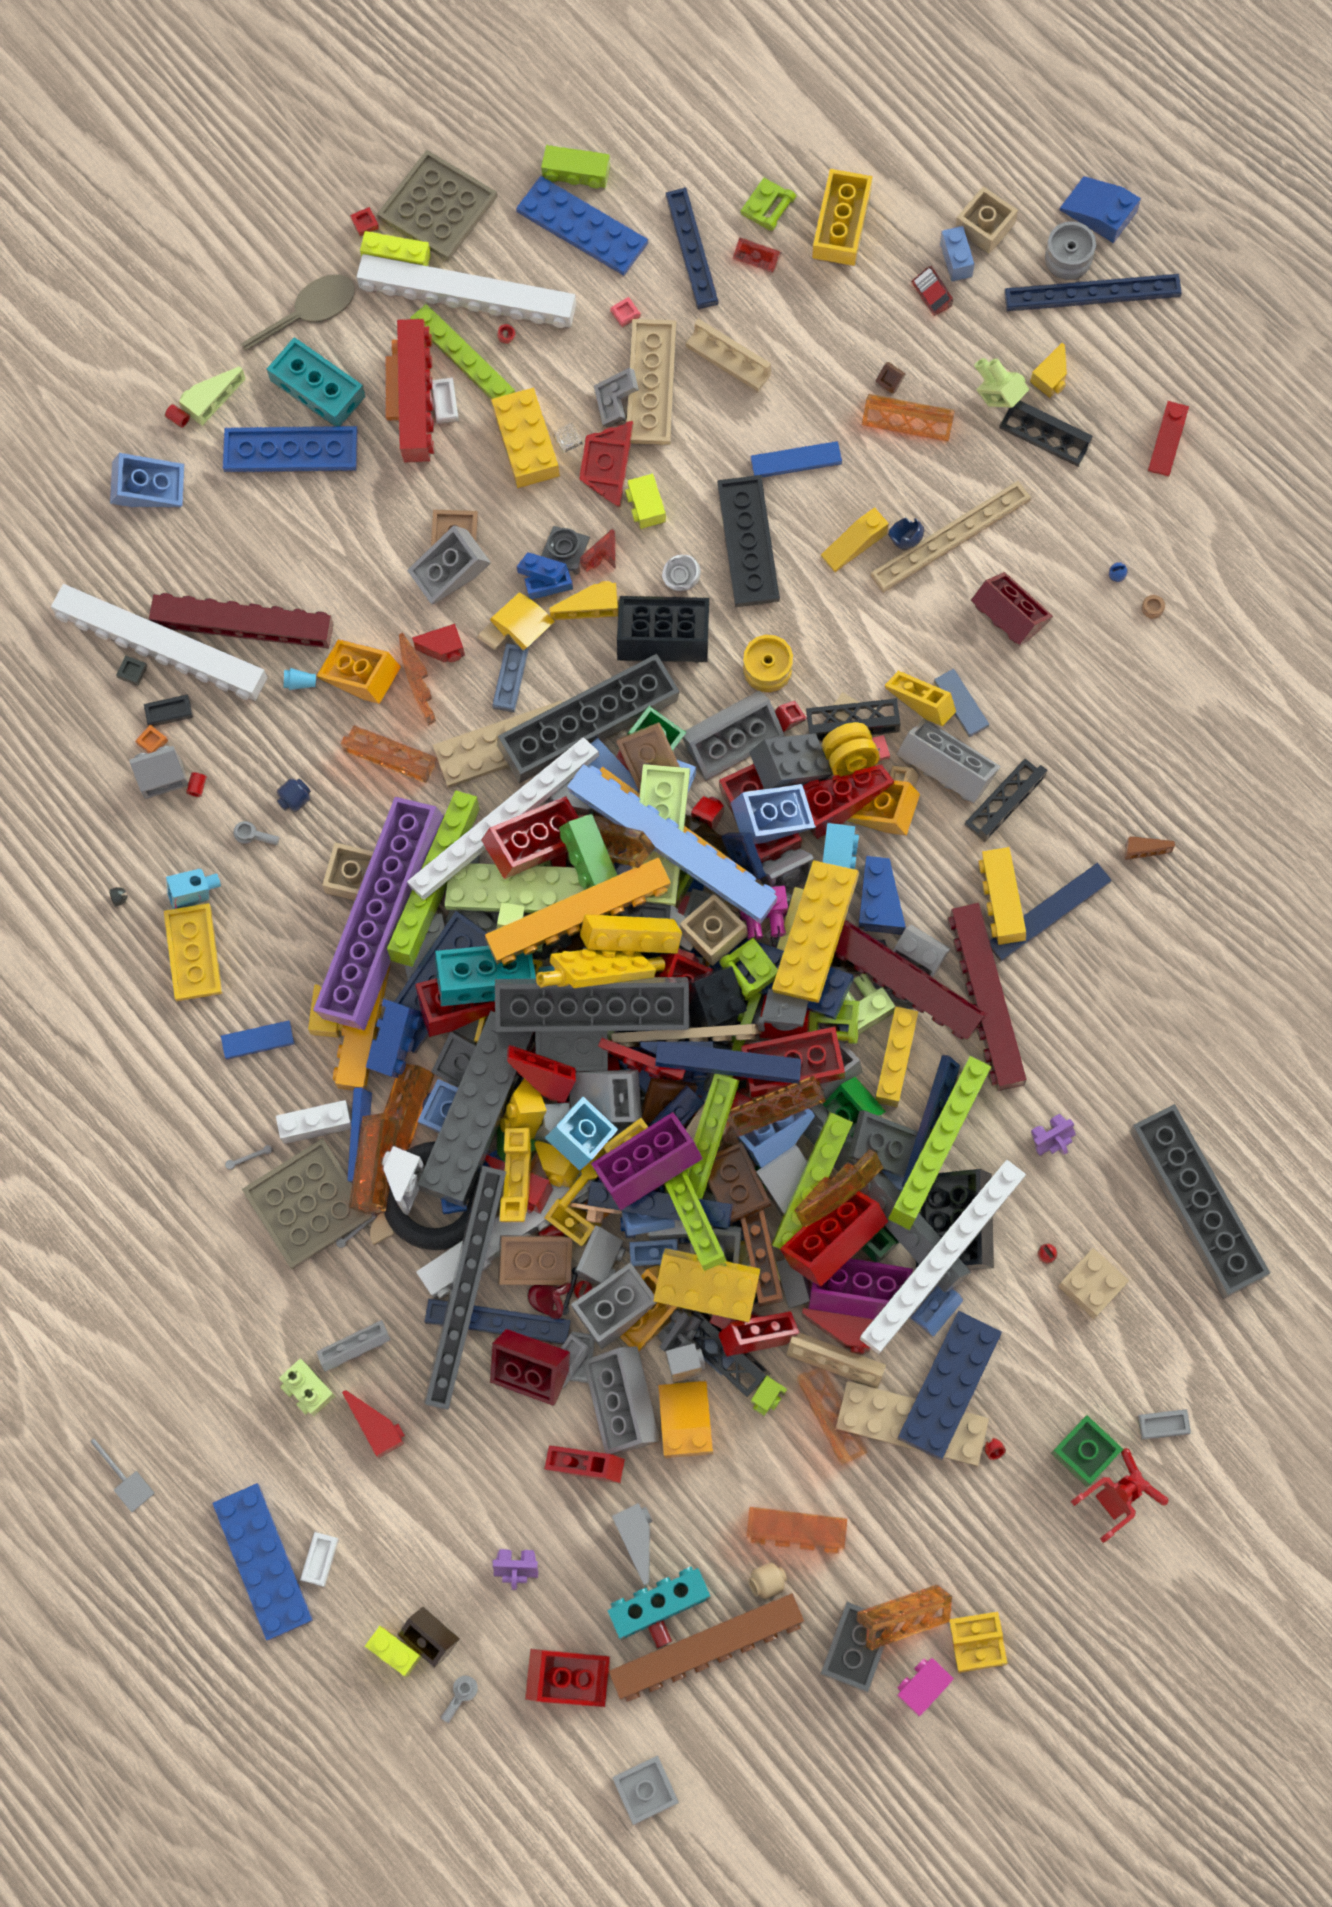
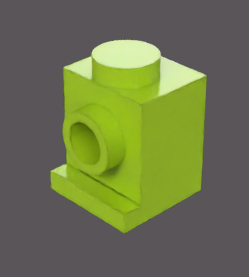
(767, 1396)

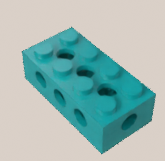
(316, 382)
(470, 974)
(697, 1594)

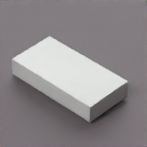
(444, 400)
(319, 1559)

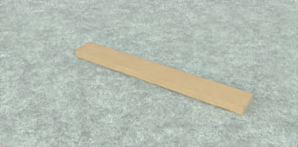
(950, 536)

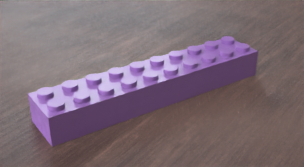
(362, 950)

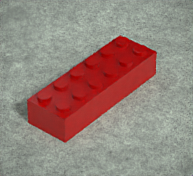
(413, 390)

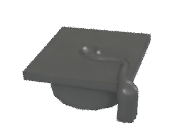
(566, 547)
(783, 1012)

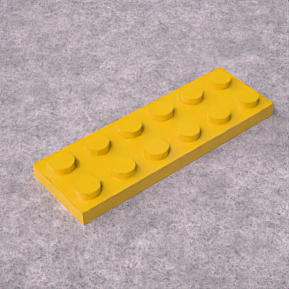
(815, 931)

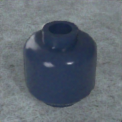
(293, 795)

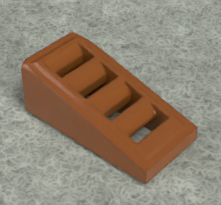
(1144, 847)

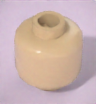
(767, 1581)

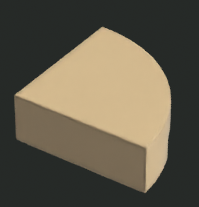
(380, 1229)

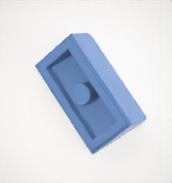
(650, 1252)
(936, 1310)

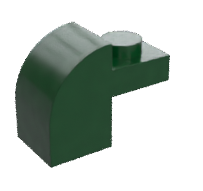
(880, 1245)

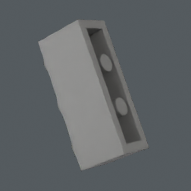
(685, 1363)

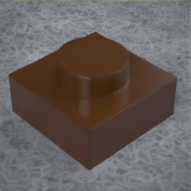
(890, 377)

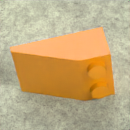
(359, 670)
(891, 810)
(654, 1320)
(685, 1419)

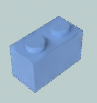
(957, 253)

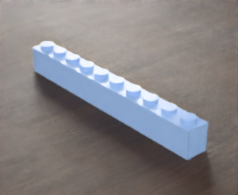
(674, 844)

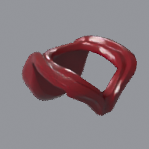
(544, 1296)

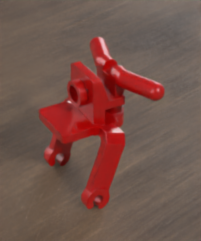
(1118, 1497)

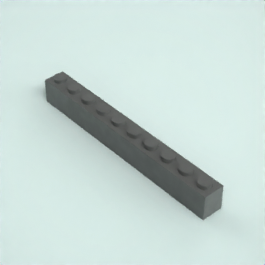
(921, 1236)
(464, 1287)

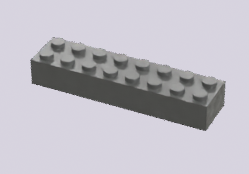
(589, 715)
(619, 1006)
(473, 1116)
(1199, 1201)

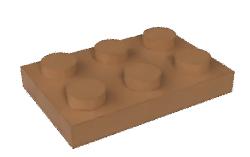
(446, 519)
(646, 747)
(534, 1260)

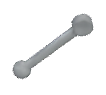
(231, 1164)
(341, 1243)

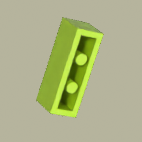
(575, 166)

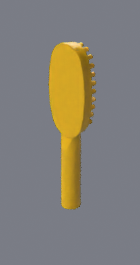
(588, 1173)

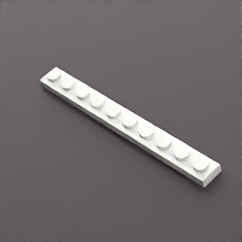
(522, 801)
(942, 1257)

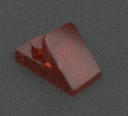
(604, 548)

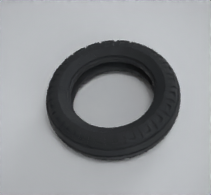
(416, 1234)

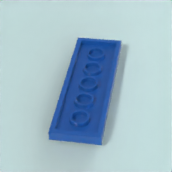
(582, 225)
(290, 449)
(262, 1562)

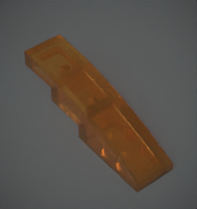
(415, 674)
(834, 1192)

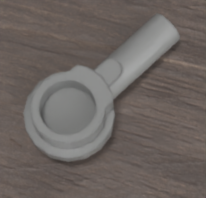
(246, 832)
(465, 1689)

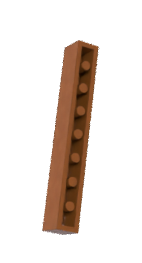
(706, 1646)

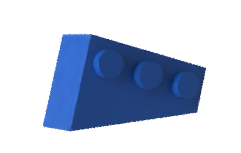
(880, 900)
(394, 1038)

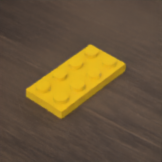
(192, 952)

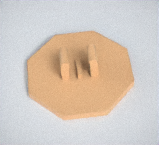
(594, 1213)

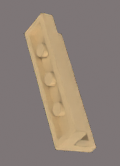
(729, 355)
(836, 1360)

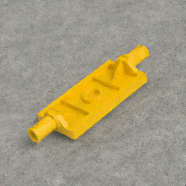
(598, 968)

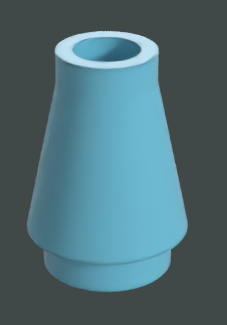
(298, 679)

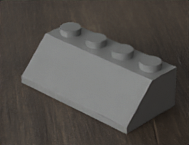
(731, 734)
(948, 760)
(621, 1400)

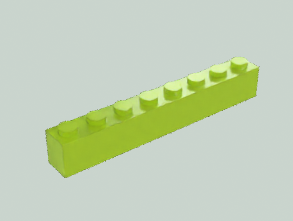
(418, 912)
(939, 1143)

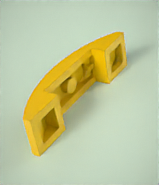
(517, 1177)

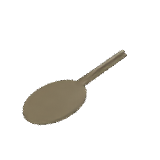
(315, 303)

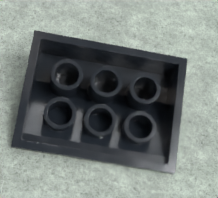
(663, 626)
(948, 1200)

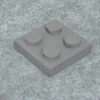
(645, 1790)

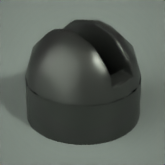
(116, 897)

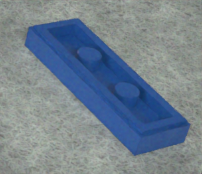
(257, 1040)

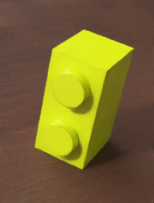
(646, 501)
(393, 1651)

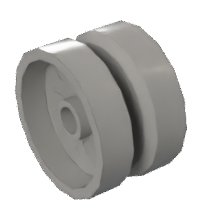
(1070, 250)

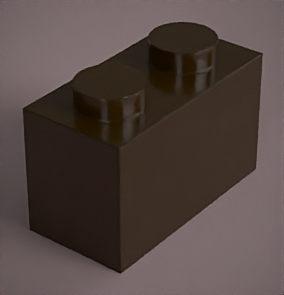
(428, 1636)

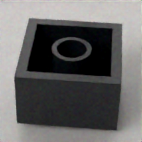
(714, 997)

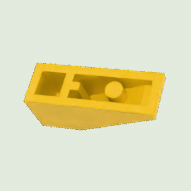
(856, 539)
(592, 602)
(925, 699)

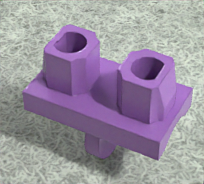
(1054, 1139)
(515, 1570)

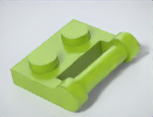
(763, 199)
(756, 963)
(847, 1015)

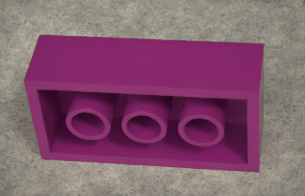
(646, 1161)
(859, 1288)

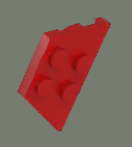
(606, 461)
(640, 1061)

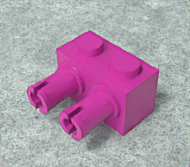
(775, 915)
(924, 1686)

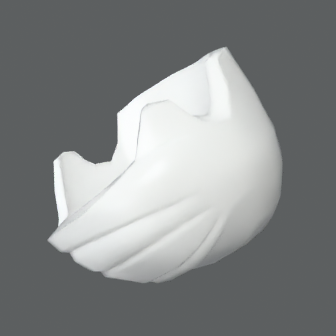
(681, 572)

